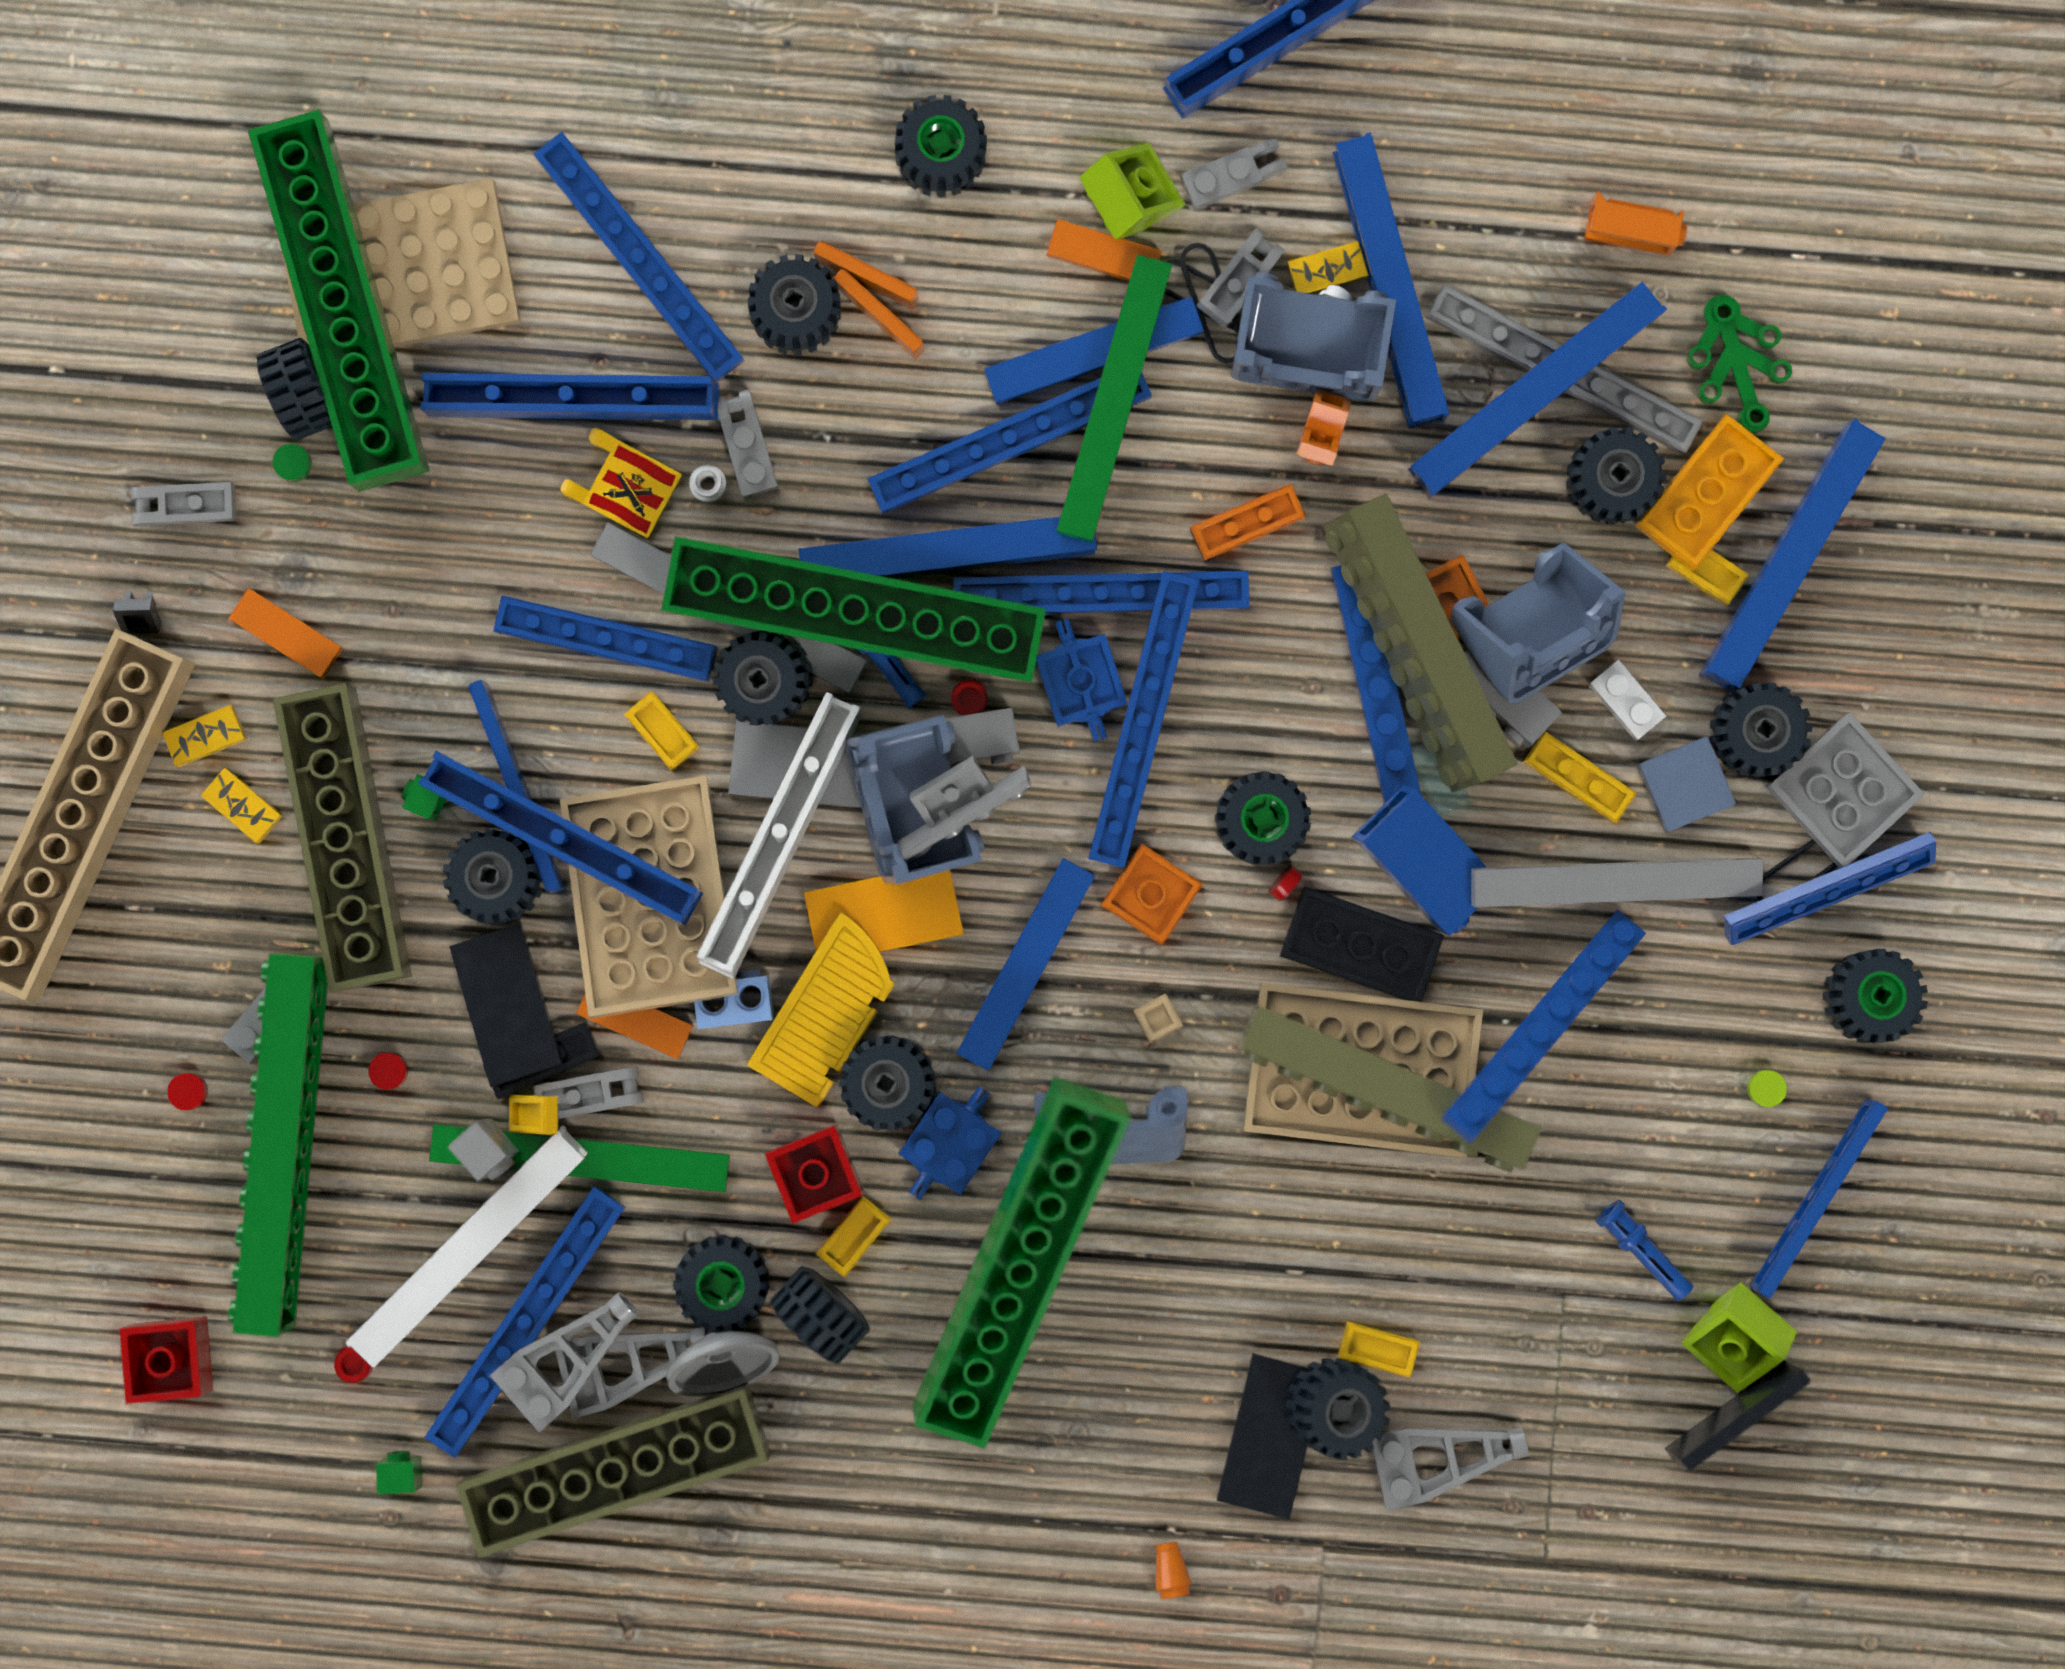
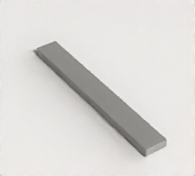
(1597, 389)
(651, 568)
(1616, 882)

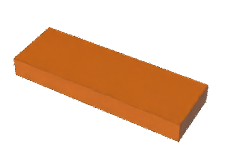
(1096, 250)
(867, 275)
(879, 314)
(1247, 522)
(285, 633)
(648, 1027)

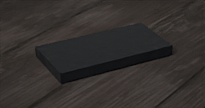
(1361, 945)
(506, 1005)
(1737, 1415)
(1263, 1451)

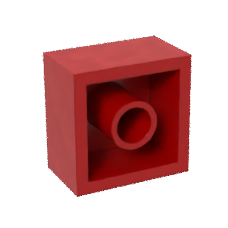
(814, 1173)
(166, 1360)

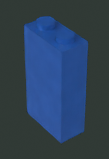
(1422, 858)

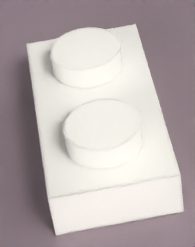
(1627, 700)

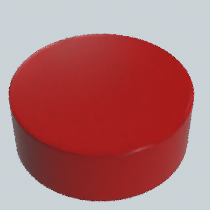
(969, 697)
(1285, 883)
(388, 1071)
(187, 1091)
(351, 1366)

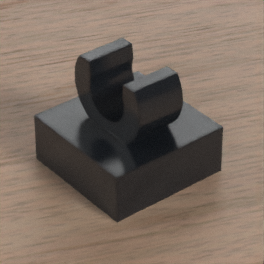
(137, 614)

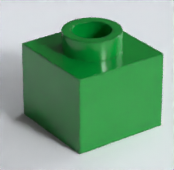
(421, 800)
(399, 1473)

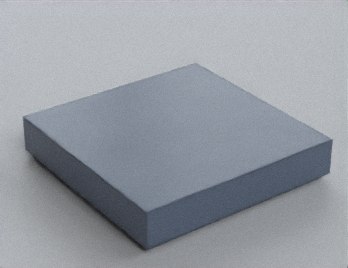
(1686, 784)

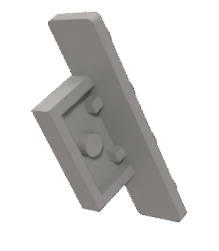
(956, 800)

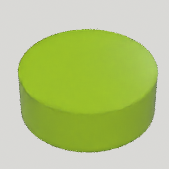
(1766, 1088)

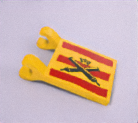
(629, 486)

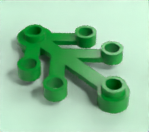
(1737, 357)

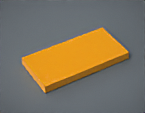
(1709, 492)
(889, 913)

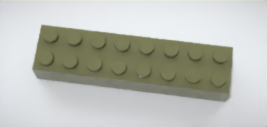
(1419, 644)
(342, 837)
(1380, 1084)
(613, 1470)

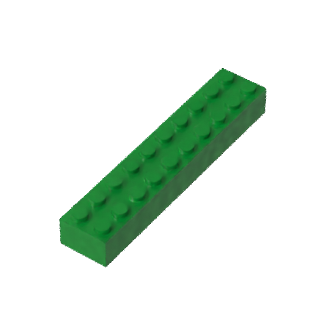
(338, 301)
(853, 609)
(280, 1145)
(1020, 1262)

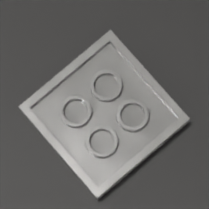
(1845, 790)

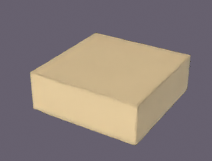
(1158, 1018)

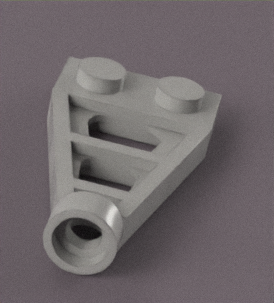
(531, 1389)
(598, 1395)
(1397, 1468)

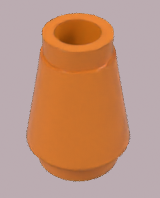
(1171, 1571)

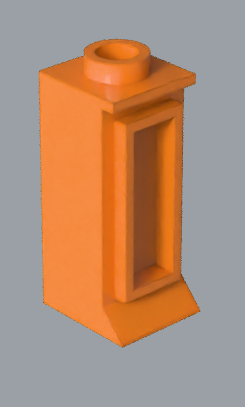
(1634, 226)

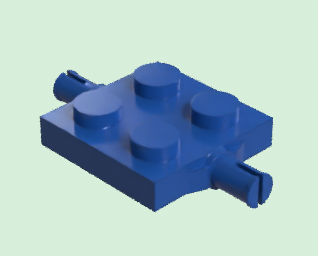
(1081, 680)
(949, 1143)

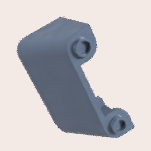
(1312, 340)
(1543, 626)
(885, 771)
(1152, 1140)

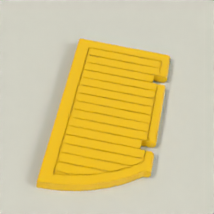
(824, 1013)

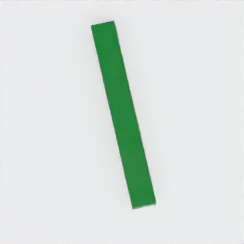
(1114, 399)
(611, 1160)

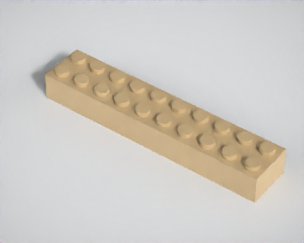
(83, 807)

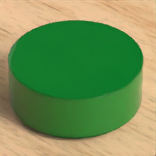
(292, 462)

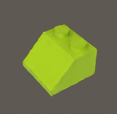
(1131, 190)
(1740, 1338)

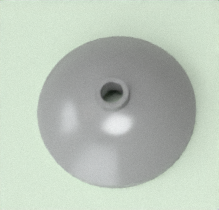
(722, 1363)

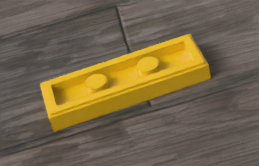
(1579, 777)

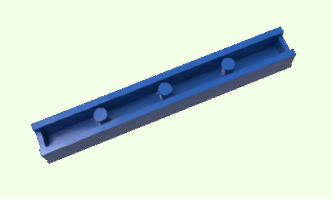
(1253, 50)
(1389, 273)
(1536, 389)
(570, 396)
(952, 550)
(1792, 555)
(561, 838)

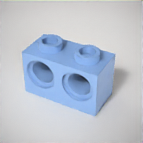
(734, 1009)

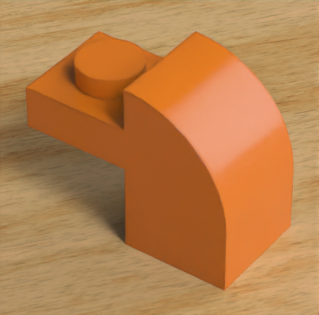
(1323, 428)

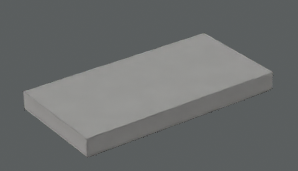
(764, 756)

